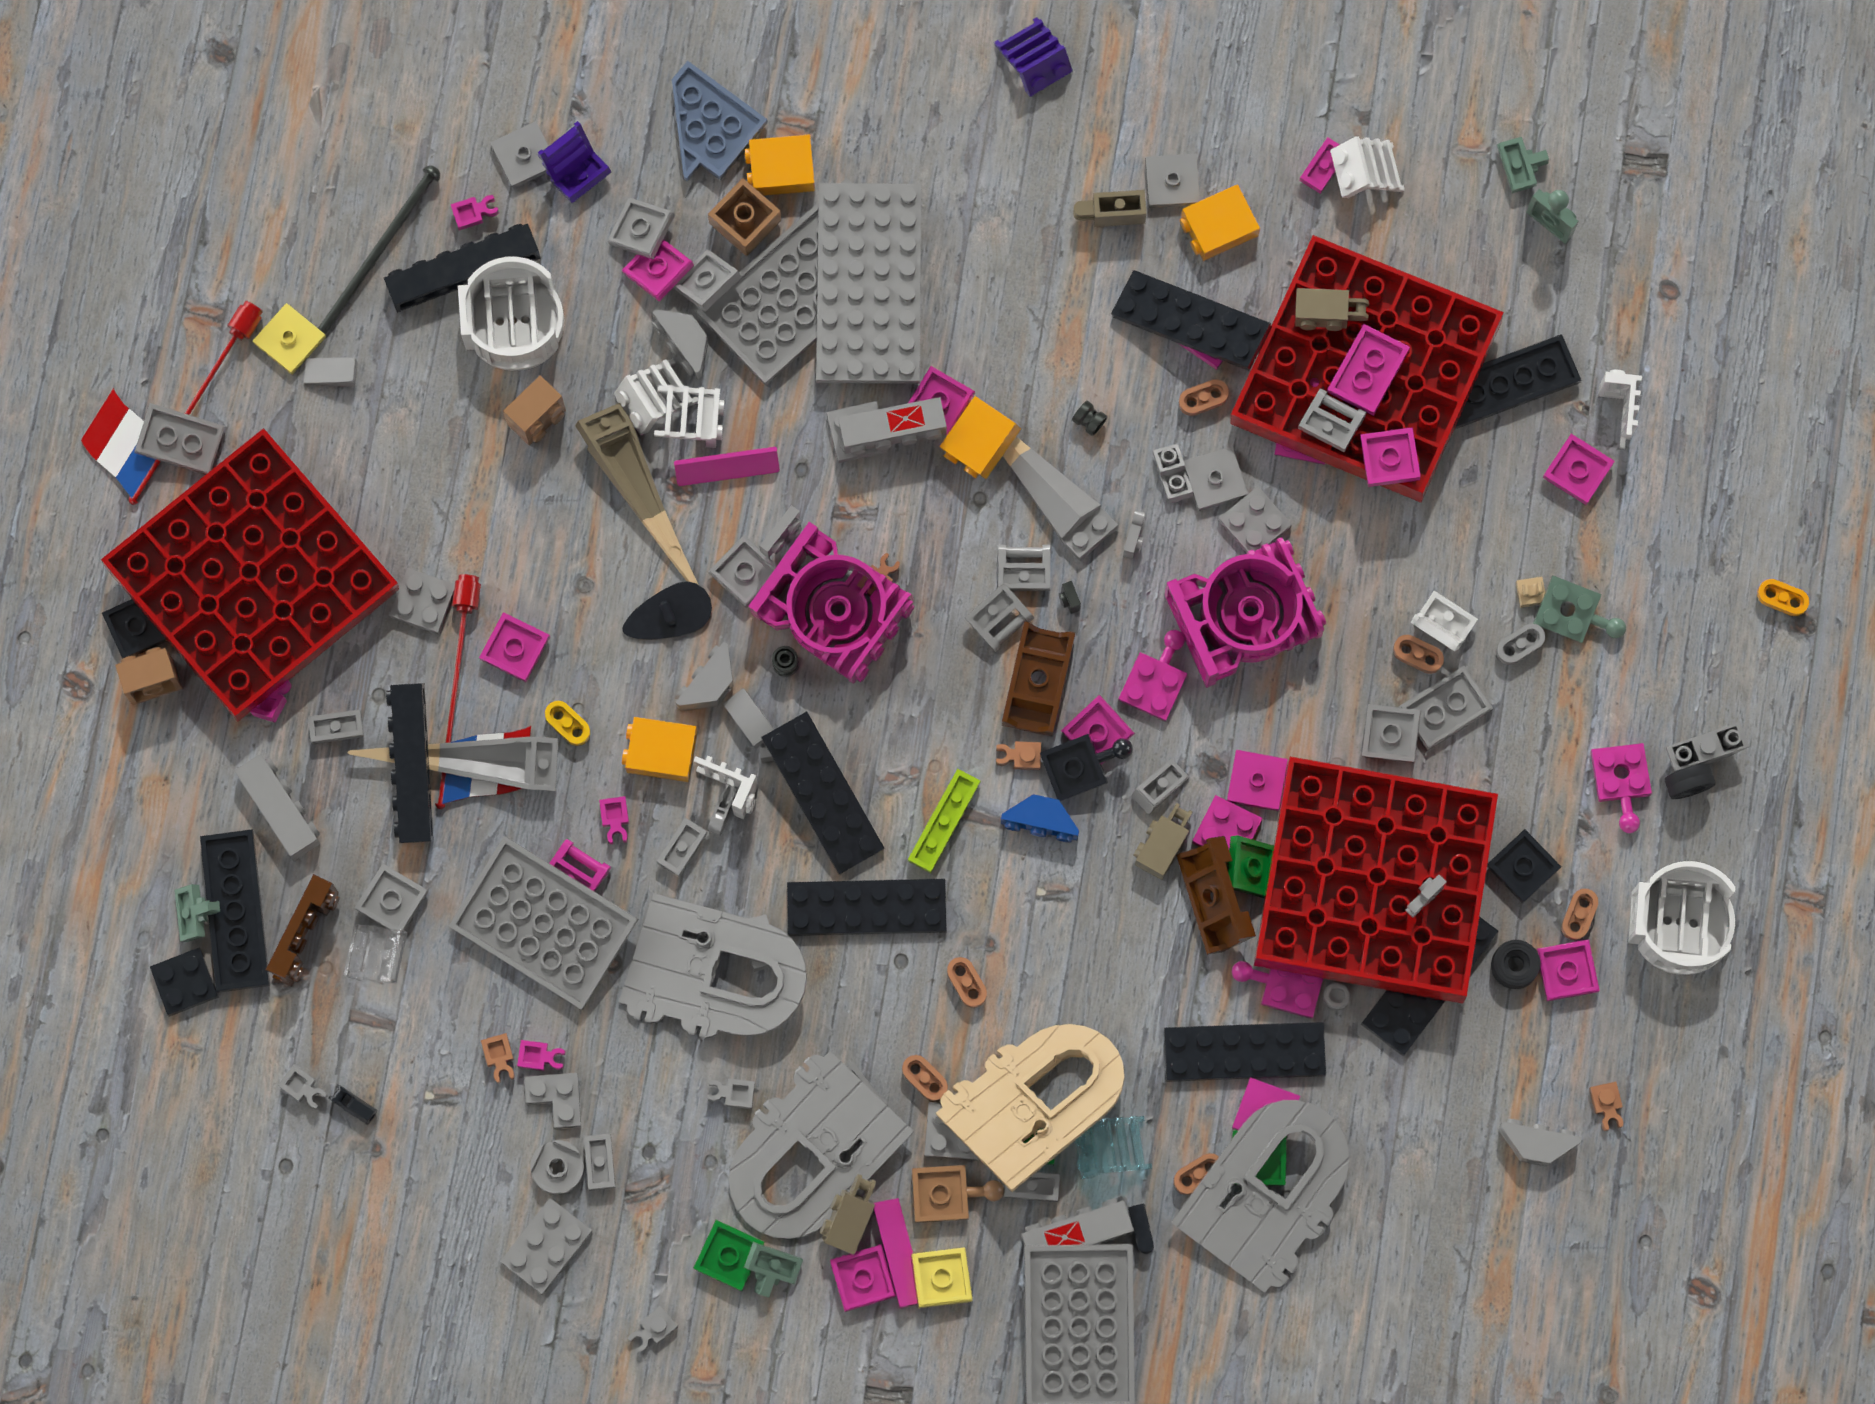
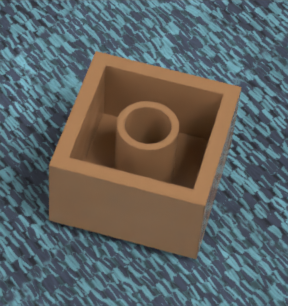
(744, 217)
(535, 411)
(148, 675)

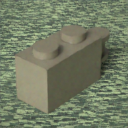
(1113, 208)
(1327, 309)
(1163, 843)
(849, 1216)

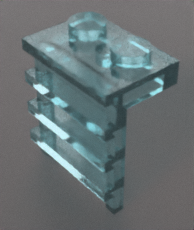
(1097, 1150)

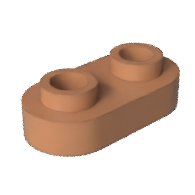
(1202, 396)
(1419, 652)
(1579, 915)
(967, 982)
(924, 1079)
(1195, 1171)

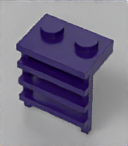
(1042, 64)
(573, 164)

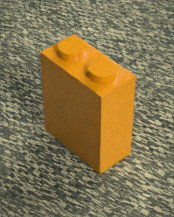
(781, 165)
(1219, 223)
(979, 438)
(660, 749)

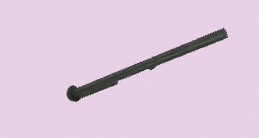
(431, 173)

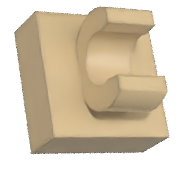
(1530, 591)

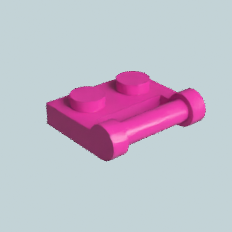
(568, 848)

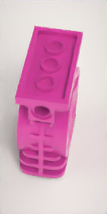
(1267, 565)
(888, 603)

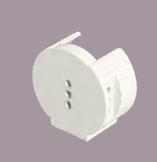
(507, 291)
(1684, 892)

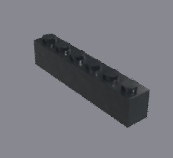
(450, 269)
(411, 763)

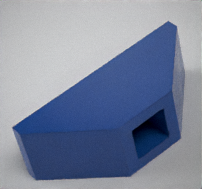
(1041, 817)

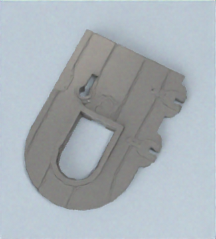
(676, 973)
(827, 1116)
(1257, 1227)

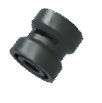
(1090, 418)
(785, 665)

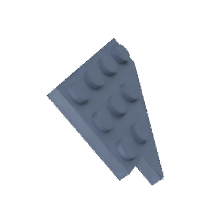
(711, 123)

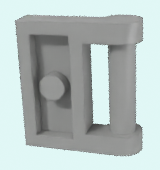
(1329, 427)
(1024, 575)
(993, 610)

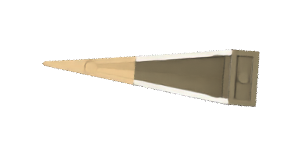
(619, 454)

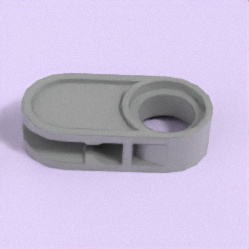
(722, 809)

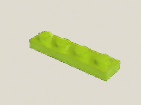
(944, 820)

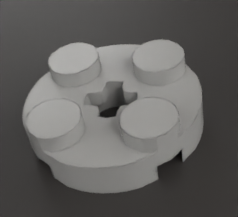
(551, 1153)

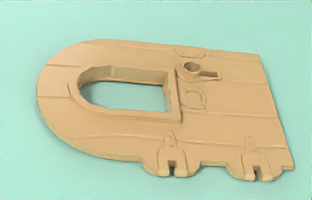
(1002, 1111)

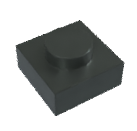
(1069, 597)

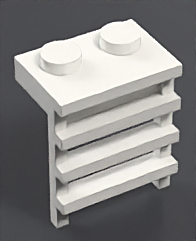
(1365, 165)
(1623, 386)
(641, 399)
(707, 416)
(1444, 621)
(744, 799)

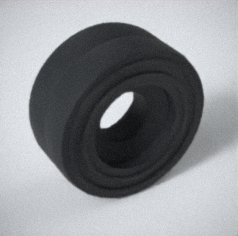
(1690, 781)
(1521, 950)

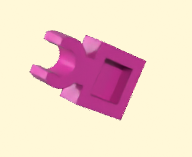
(469, 212)
(273, 705)
(614, 815)
(535, 1055)

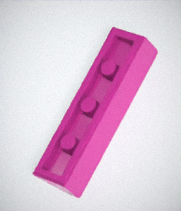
(726, 466)
(897, 1250)

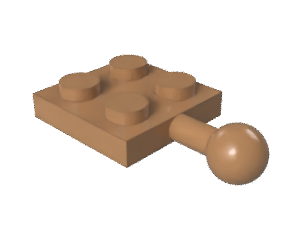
(943, 1193)

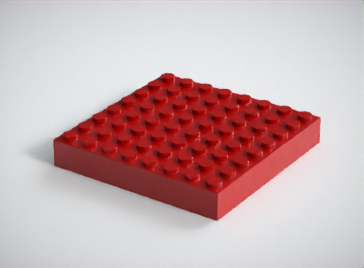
(1446, 352)
(250, 574)
(1351, 863)

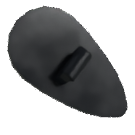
(670, 613)

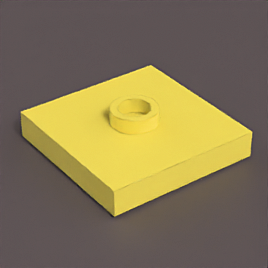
(289, 338)
(941, 1277)

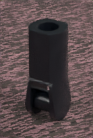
(355, 1107)
(1141, 1228)

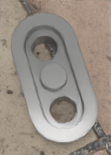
(1519, 644)

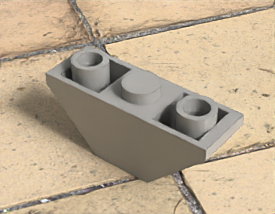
(684, 338)
(709, 682)
(1708, 747)
(1537, 1143)

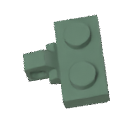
(1520, 163)
(193, 912)
(771, 1267)

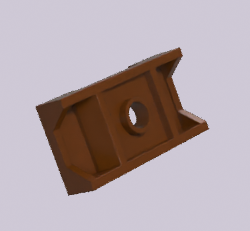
(1034, 705)
(318, 897)
(1218, 920)

